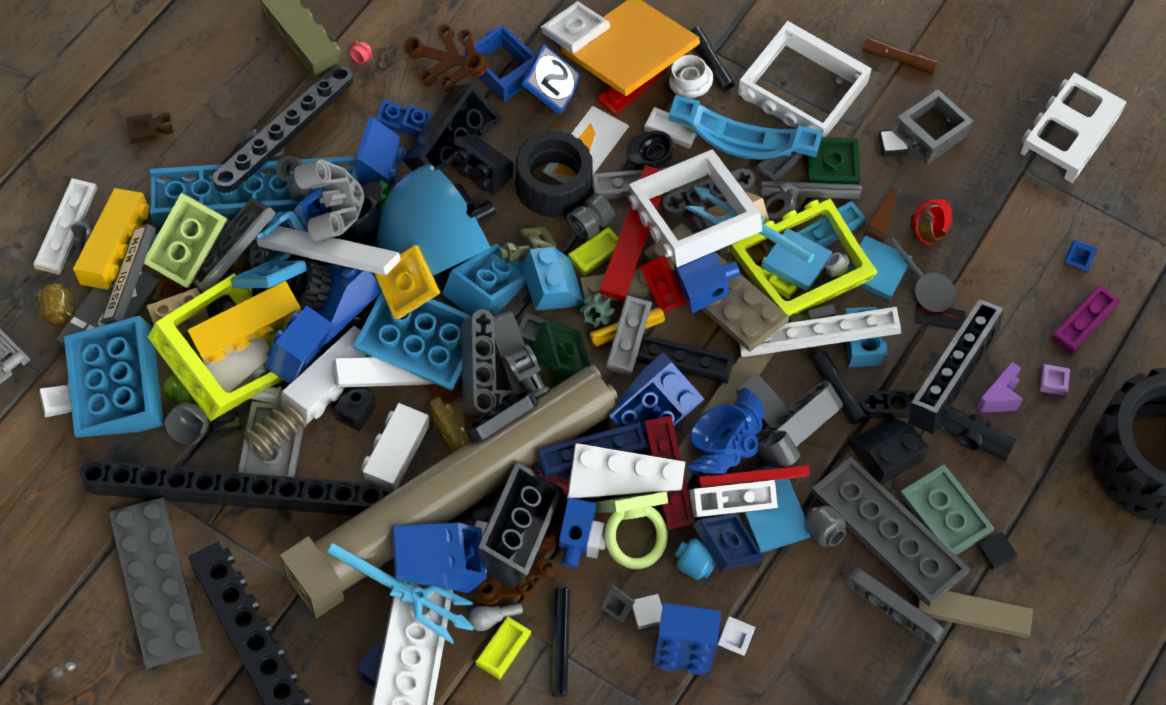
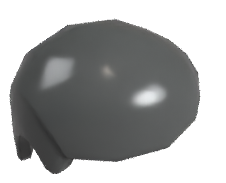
(186, 423)

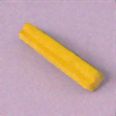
(608, 333)

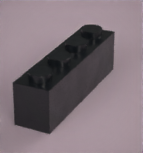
(460, 114)

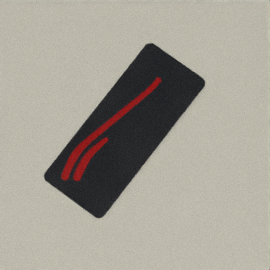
(949, 318)

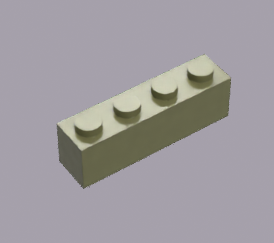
(302, 35)

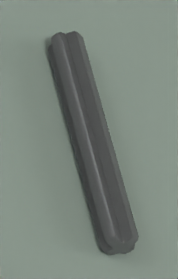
(815, 190)

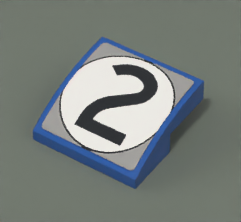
(551, 79)

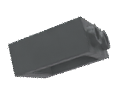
(926, 147)

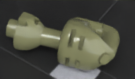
(531, 240)

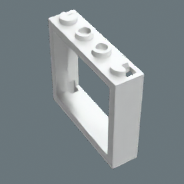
(817, 51)
(706, 241)

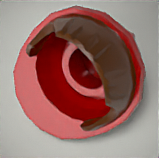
(931, 220)

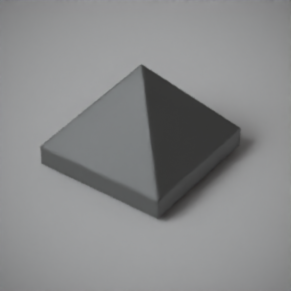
(617, 604)

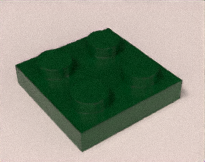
(835, 161)

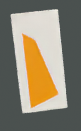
(599, 133)

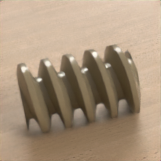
(273, 429)

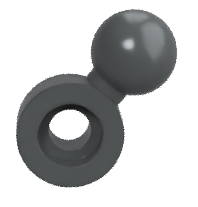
(284, 174)

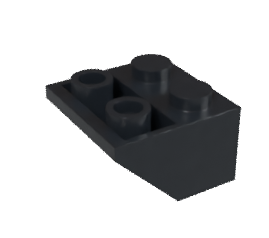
(482, 163)

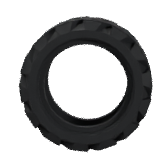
(1115, 455)

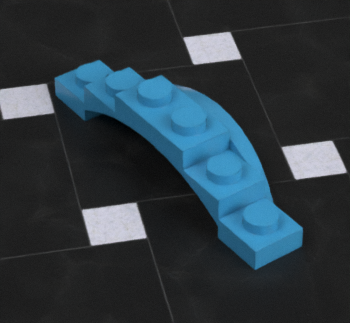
(740, 138)

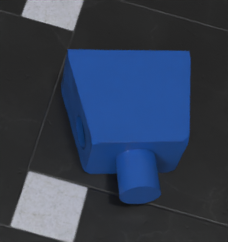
(705, 280)
(576, 522)

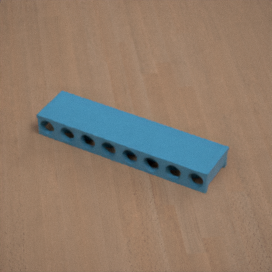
(261, 186)

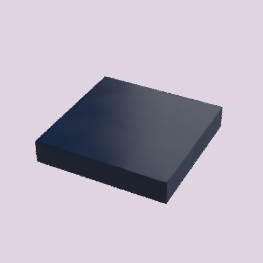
(728, 541)

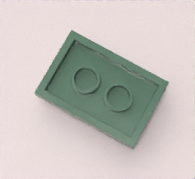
(947, 510)

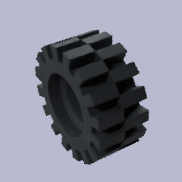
(312, 286)

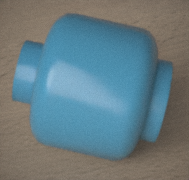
(694, 559)

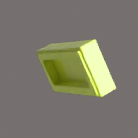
(594, 251)
(503, 647)

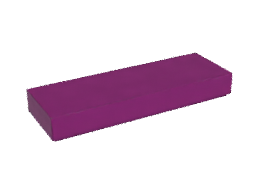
(1085, 319)

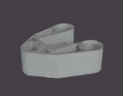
(342, 195)

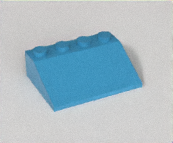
(421, 342)
(113, 379)

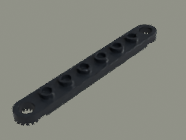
(282, 129)

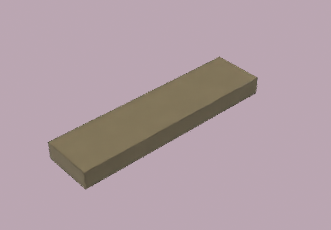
(981, 613)

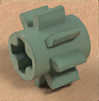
(597, 310)

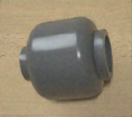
(825, 526)

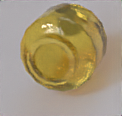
(54, 303)

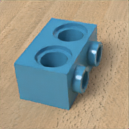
(857, 355)

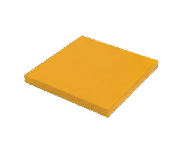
(634, 46)

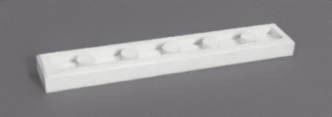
(331, 250)
(830, 331)

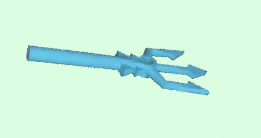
(766, 231)
(413, 595)

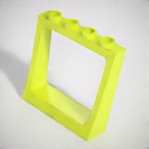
(864, 268)
(188, 365)

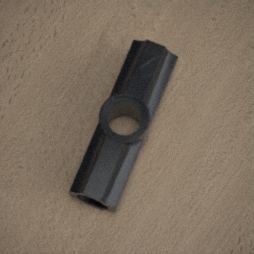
(976, 433)

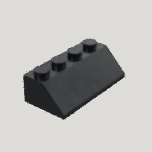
(518, 525)

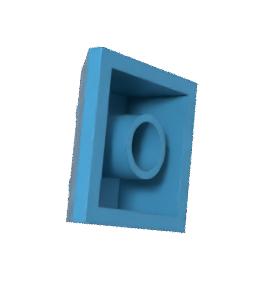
(551, 279)

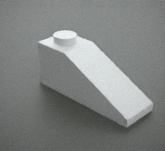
(733, 498)

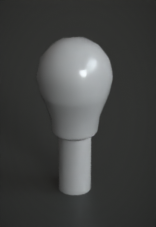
(485, 617)

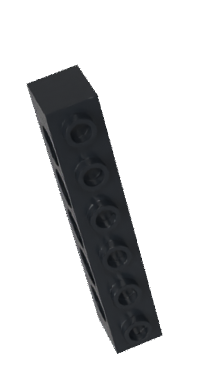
(955, 366)

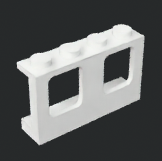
(1089, 130)

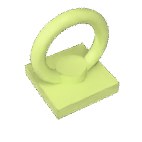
(629, 508)

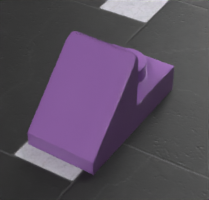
(1001, 395)

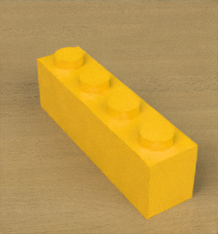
(110, 238)
(244, 323)

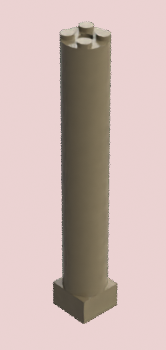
(446, 488)

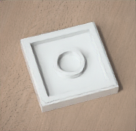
(575, 27)

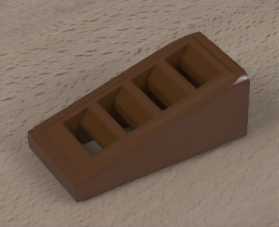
(879, 223)

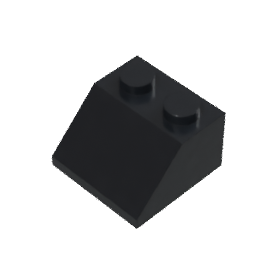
(889, 449)

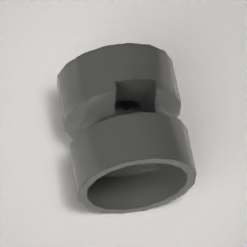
(591, 216)

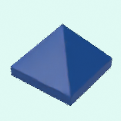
(1080, 255)

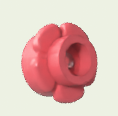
(360, 52)

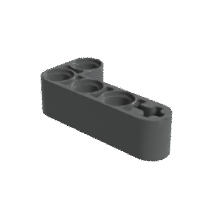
(479, 331)
(507, 341)
(780, 438)

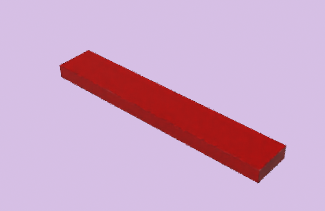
(628, 250)

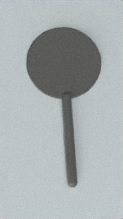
(932, 290)

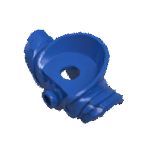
(727, 434)

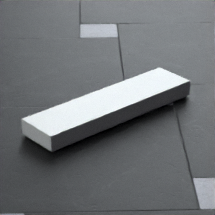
(60, 236)
(372, 372)

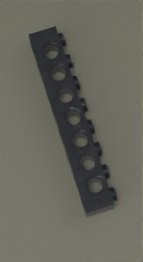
(214, 560)

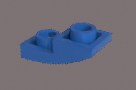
(402, 119)

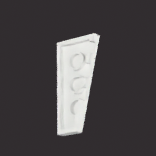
(615, 472)

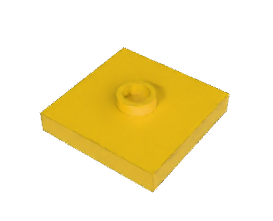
(408, 283)

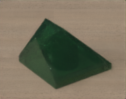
(560, 351)

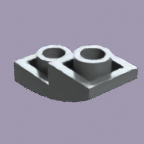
(771, 402)

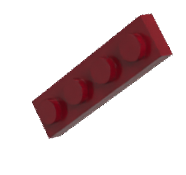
(663, 444)

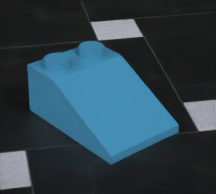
(485, 282)

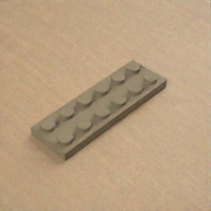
(744, 312)

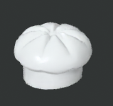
(690, 77)

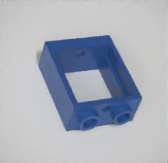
(510, 84)

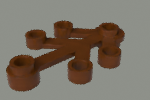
(449, 59)
(500, 590)

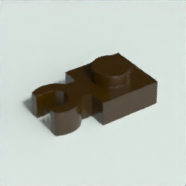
(144, 127)

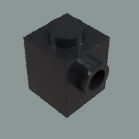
(355, 407)

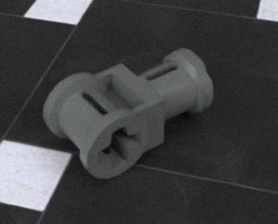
(526, 370)

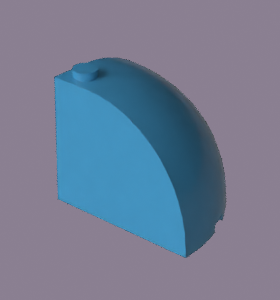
(431, 214)

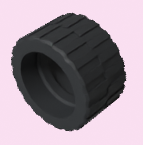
(553, 148)

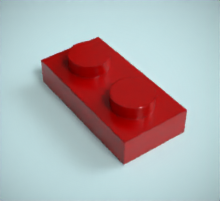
(663, 284)

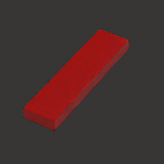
(752, 476)

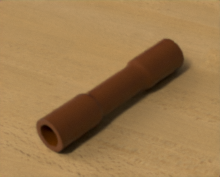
(914, 59)

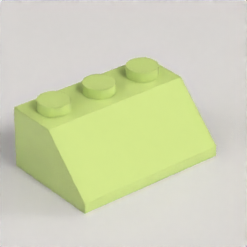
(185, 240)

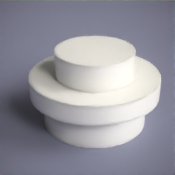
(837, 265)

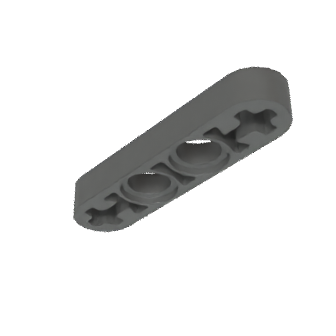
(677, 196)
(894, 606)

